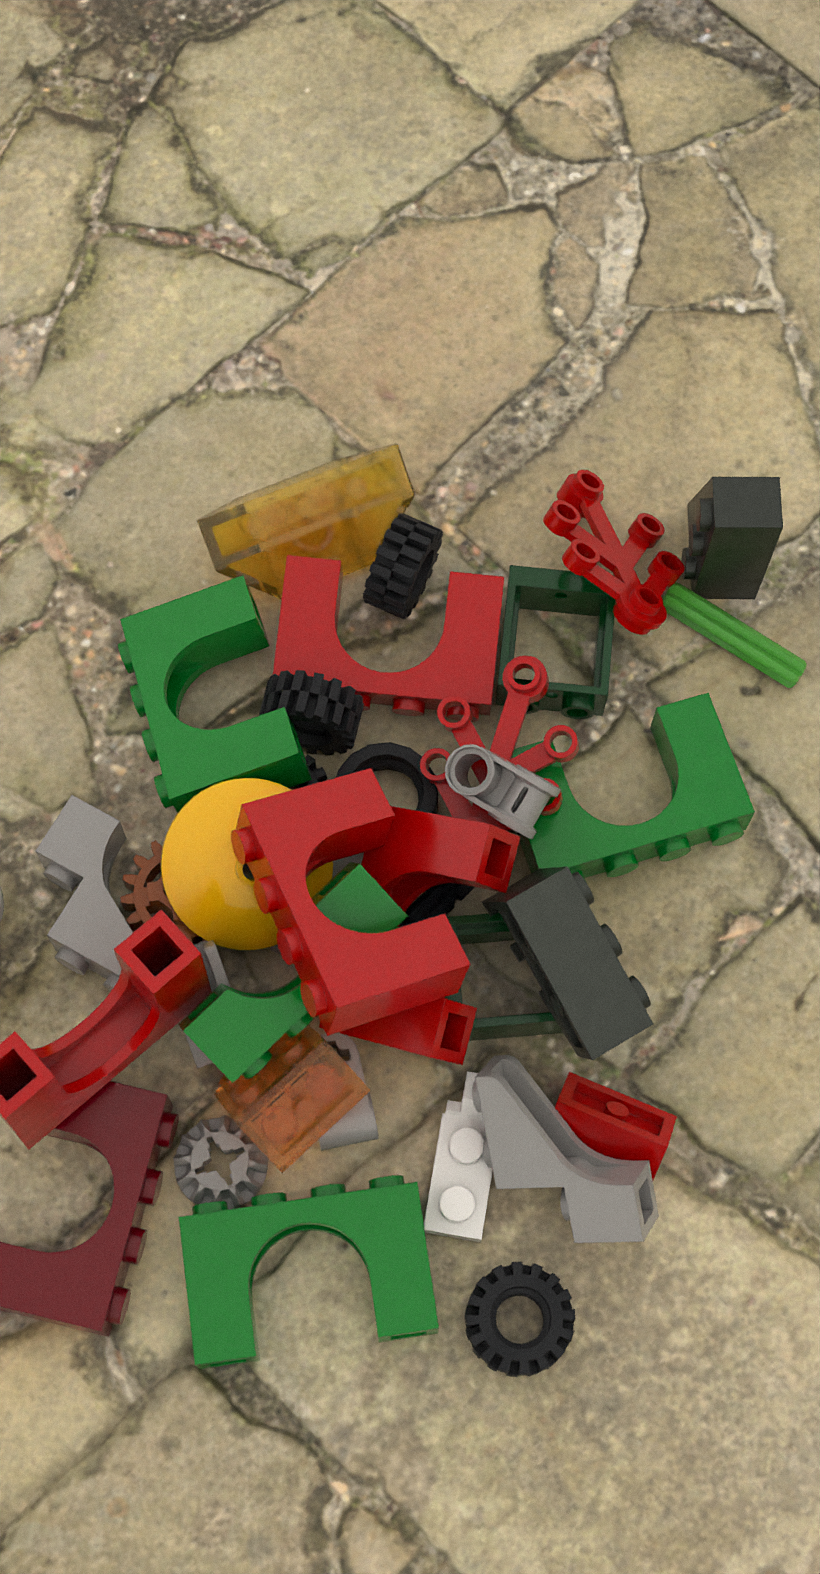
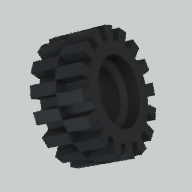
(402, 565)
(319, 709)
(556, 1310)

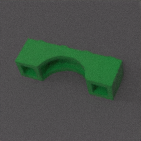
(241, 1026)

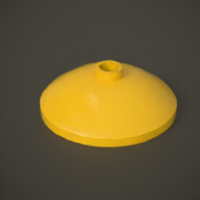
(206, 878)

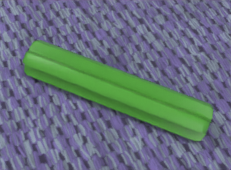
(734, 635)

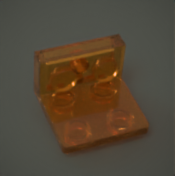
(292, 1096)

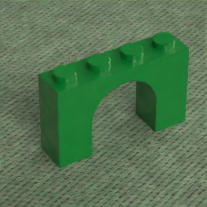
(168, 652)
(704, 804)
(227, 1245)

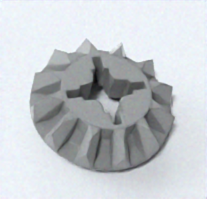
(193, 1154)

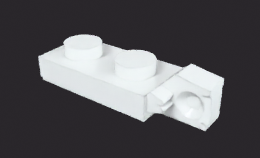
(459, 1172)

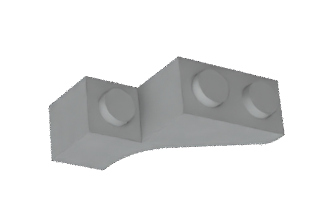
(81, 854)
(536, 1148)

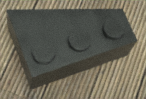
(732, 536)
(573, 960)

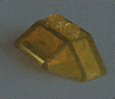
(320, 513)

